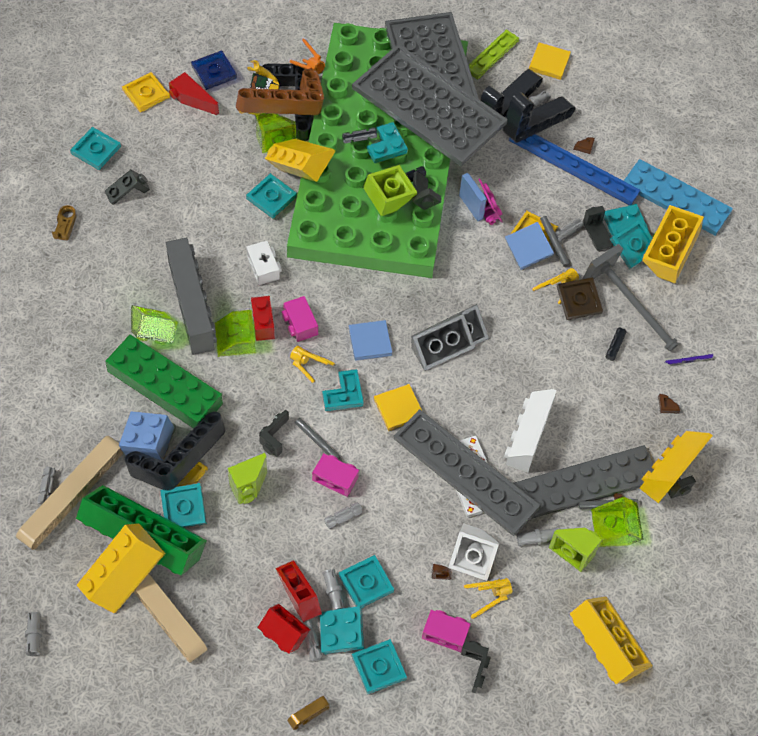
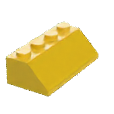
(300, 158)
(673, 243)
(673, 463)
(121, 568)
(610, 639)

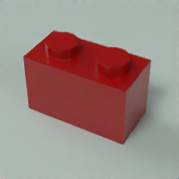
(262, 318)
(283, 628)

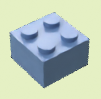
(147, 434)

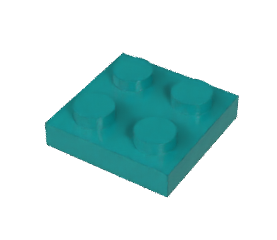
(95, 148)
(271, 196)
(622, 217)
(634, 242)
(184, 505)
(366, 582)
(341, 630)
(379, 666)

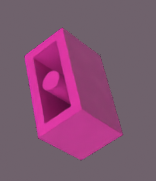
(300, 319)
(335, 474)
(446, 630)

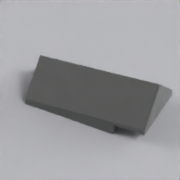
(449, 338)

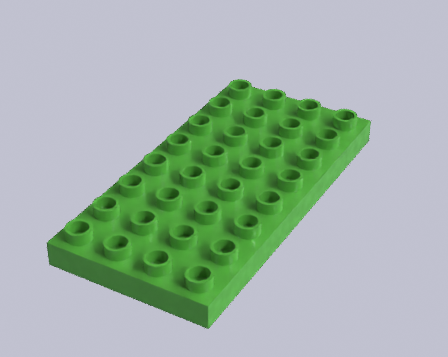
(335, 215)

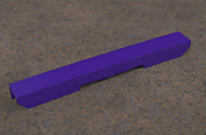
(689, 359)

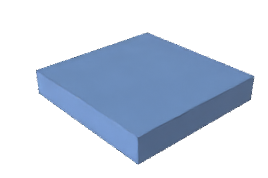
(472, 197)
(529, 245)
(370, 340)

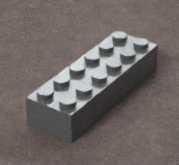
(191, 296)

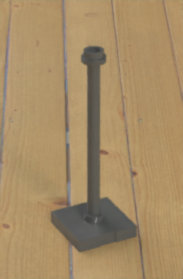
(603, 265)

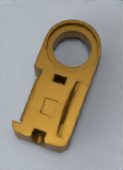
(65, 224)
(308, 713)

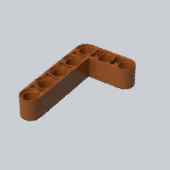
(276, 101)

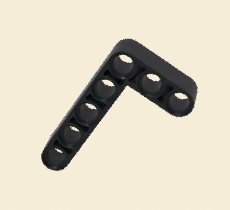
(291, 76)
(500, 102)
(526, 121)
(182, 459)

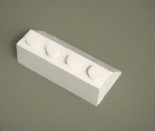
(530, 429)

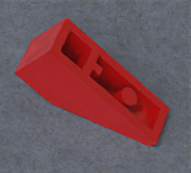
(192, 94)
(299, 591)

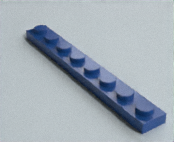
(580, 168)

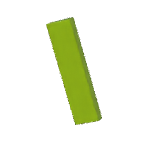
(492, 54)

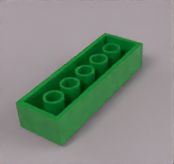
(163, 381)
(111, 511)

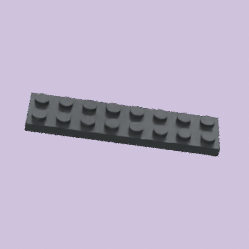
(467, 472)
(588, 480)

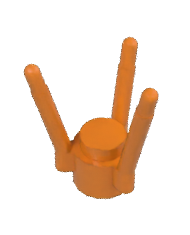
(313, 63)

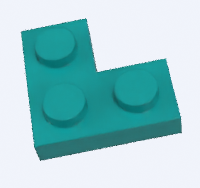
(390, 145)
(347, 396)

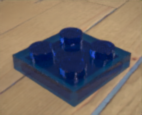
(214, 70)

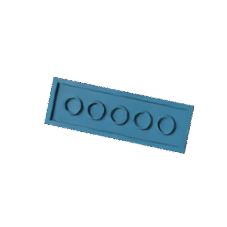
(668, 190)

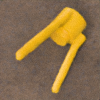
(567, 276)
(301, 356)
(499, 588)

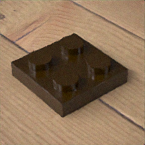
(579, 298)

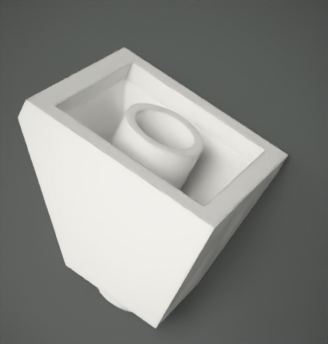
(474, 552)

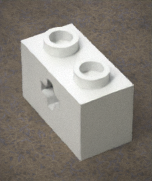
(261, 253)

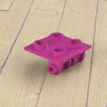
(492, 210)

